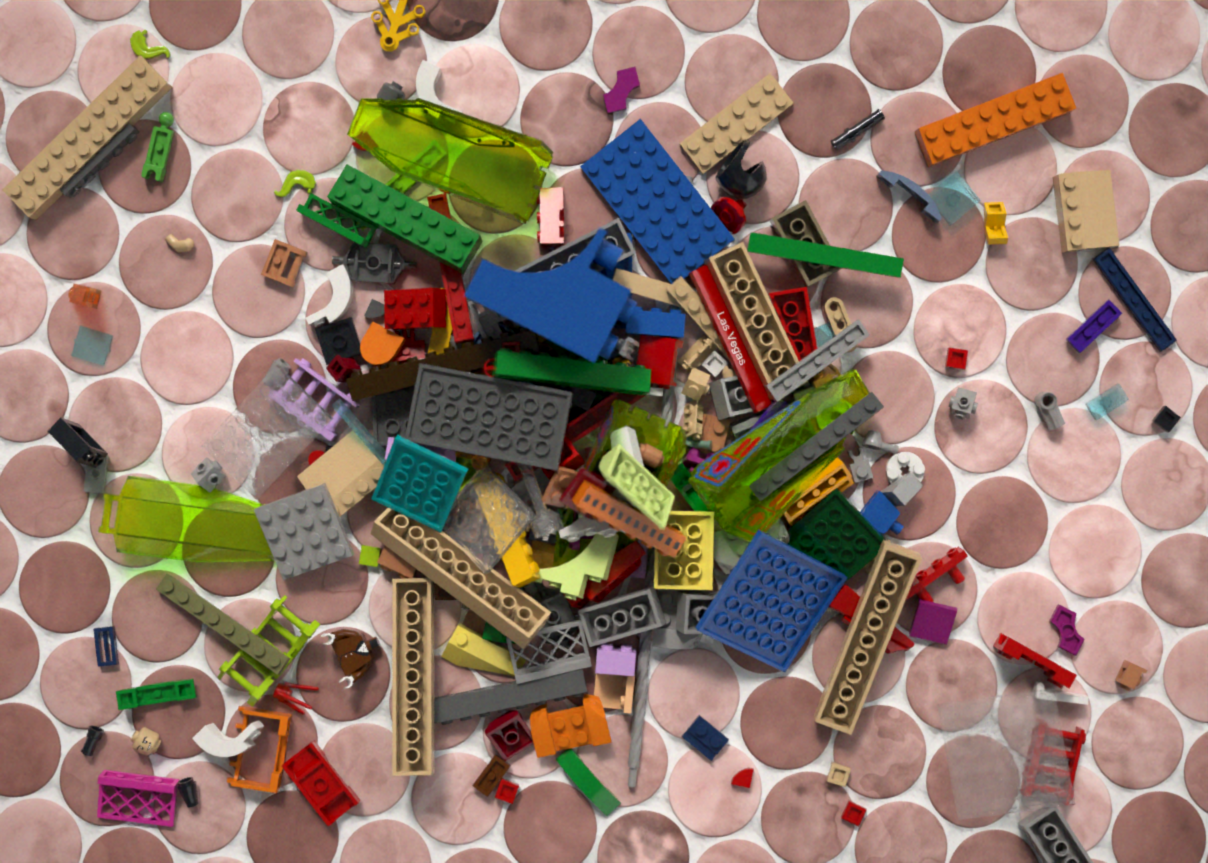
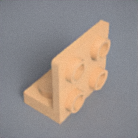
(615, 691)

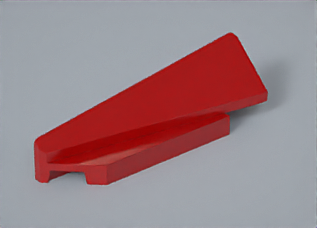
(622, 566)

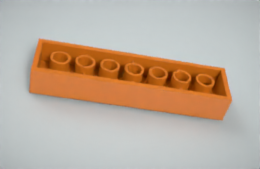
(995, 119)

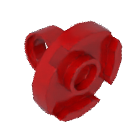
(730, 213)

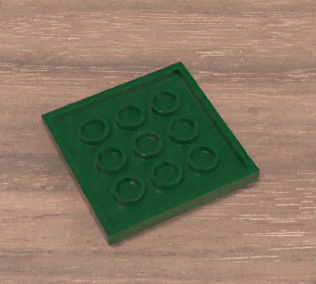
(836, 535)

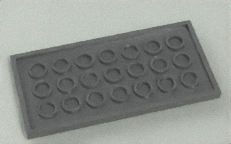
(489, 416)

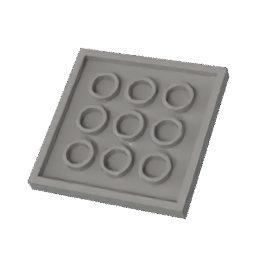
(304, 531)

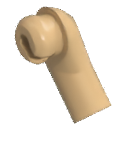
(180, 245)

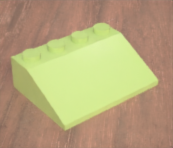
(637, 485)

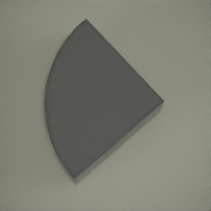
(374, 309)

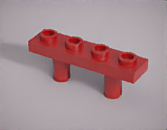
(938, 568)

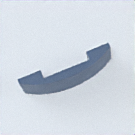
(915, 190)

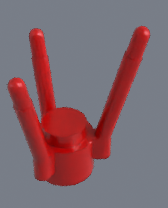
(284, 693)

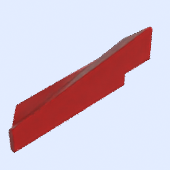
(846, 603)

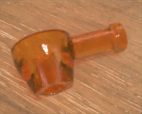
(478, 462)

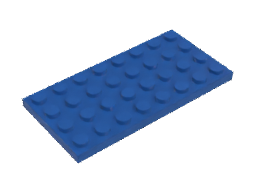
(657, 202)

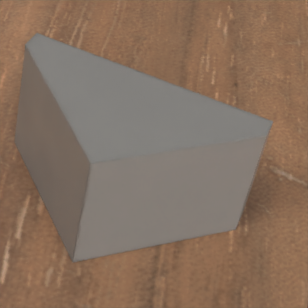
(902, 490)

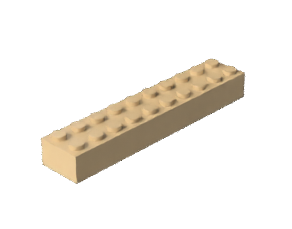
(105, 117)
(450, 568)
(867, 637)
(412, 676)

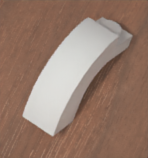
(426, 83)
(341, 298)
(220, 745)

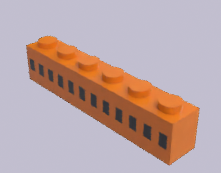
(627, 518)

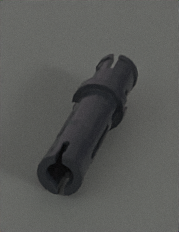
(852, 133)

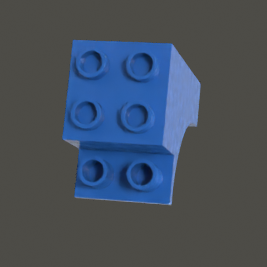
(562, 304)

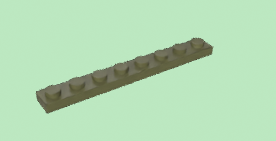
(223, 624)

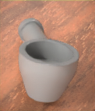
(873, 441)

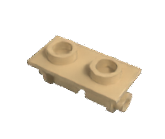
(697, 353)
(692, 413)

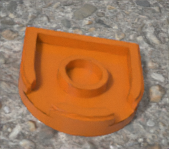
(380, 345)

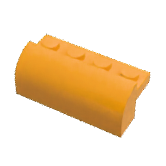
(833, 477)

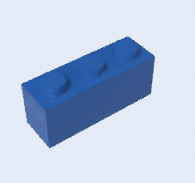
(656, 323)

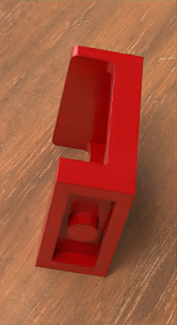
(659, 356)

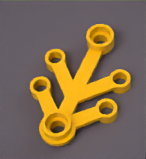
(397, 19)

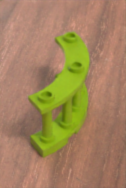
(295, 641)

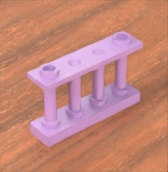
(304, 365)

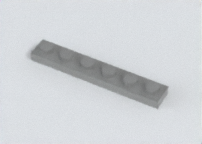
(817, 360)

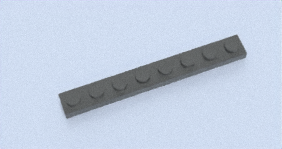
(816, 446)

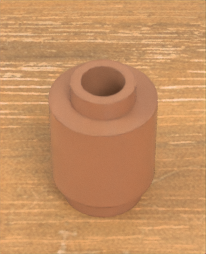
(650, 455)

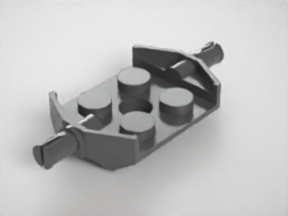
(389, 267)
(554, 600)

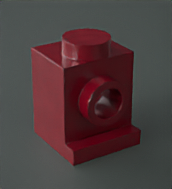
(342, 367)

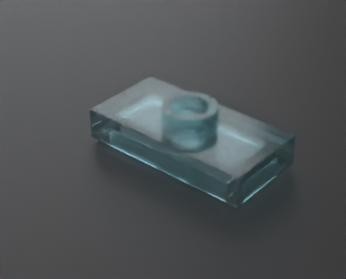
(1107, 401)

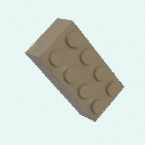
(801, 225)

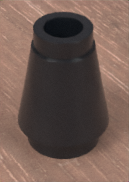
(188, 791)

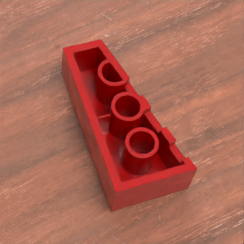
(796, 318)

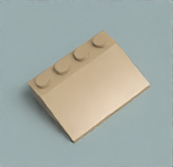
(1085, 210)
(347, 470)

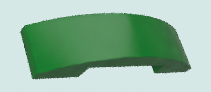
(156, 693)
(587, 781)

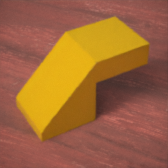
(995, 223)

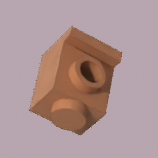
(1129, 675)

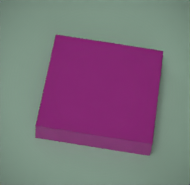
(933, 621)

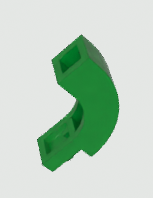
(681, 482)

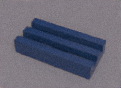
(111, 629)

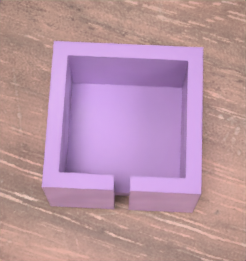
(615, 659)

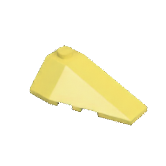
(471, 651)

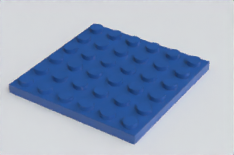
(771, 601)

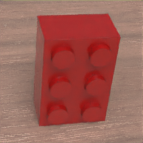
(415, 308)

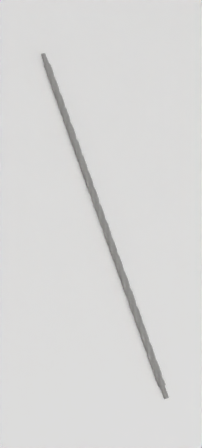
(645, 643)

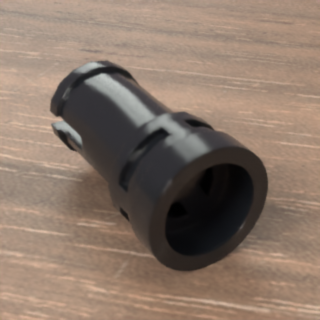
(93, 736)

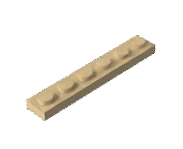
(695, 309)

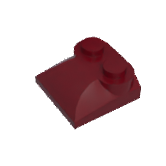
(509, 734)

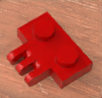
(411, 347)

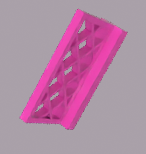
(137, 782)

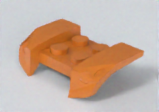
(569, 727)

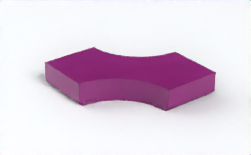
(616, 98)
(1065, 623)

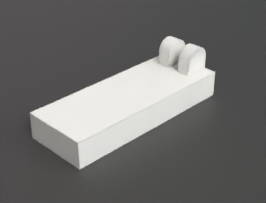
(1064, 696)

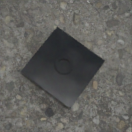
(339, 339)

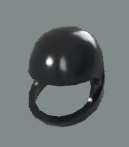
(740, 182)

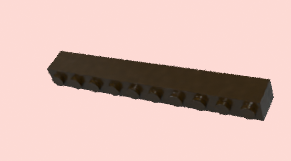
(464, 359)

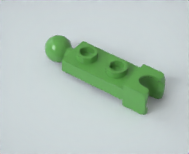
(159, 148)

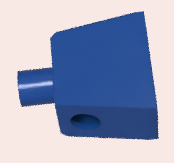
(882, 514)

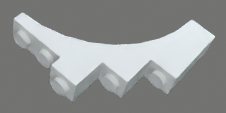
(584, 526)

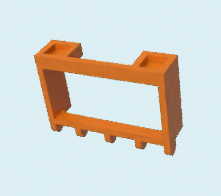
(276, 776)

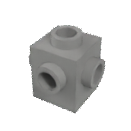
(963, 403)
(208, 474)

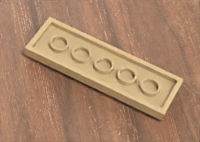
(736, 123)

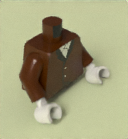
(353, 652)

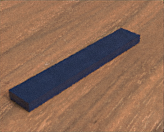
(1134, 299)

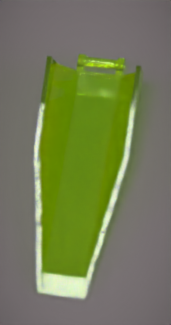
(184, 522)

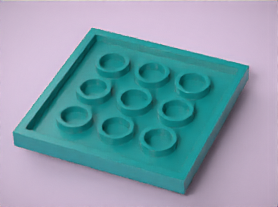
(419, 483)

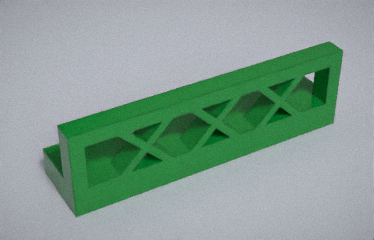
(338, 228)

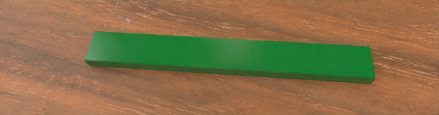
(825, 255)

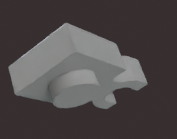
(859, 468)

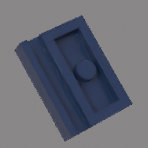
(705, 737)

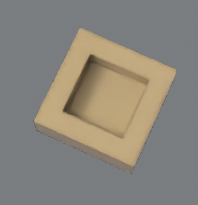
(838, 774)

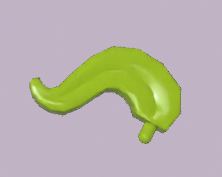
(139, 46)
(296, 177)

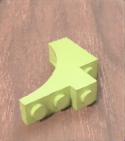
(592, 562)

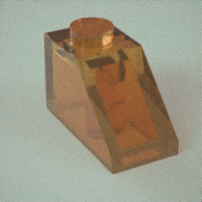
(84, 296)

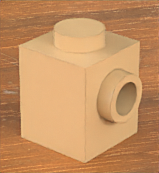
(696, 384)

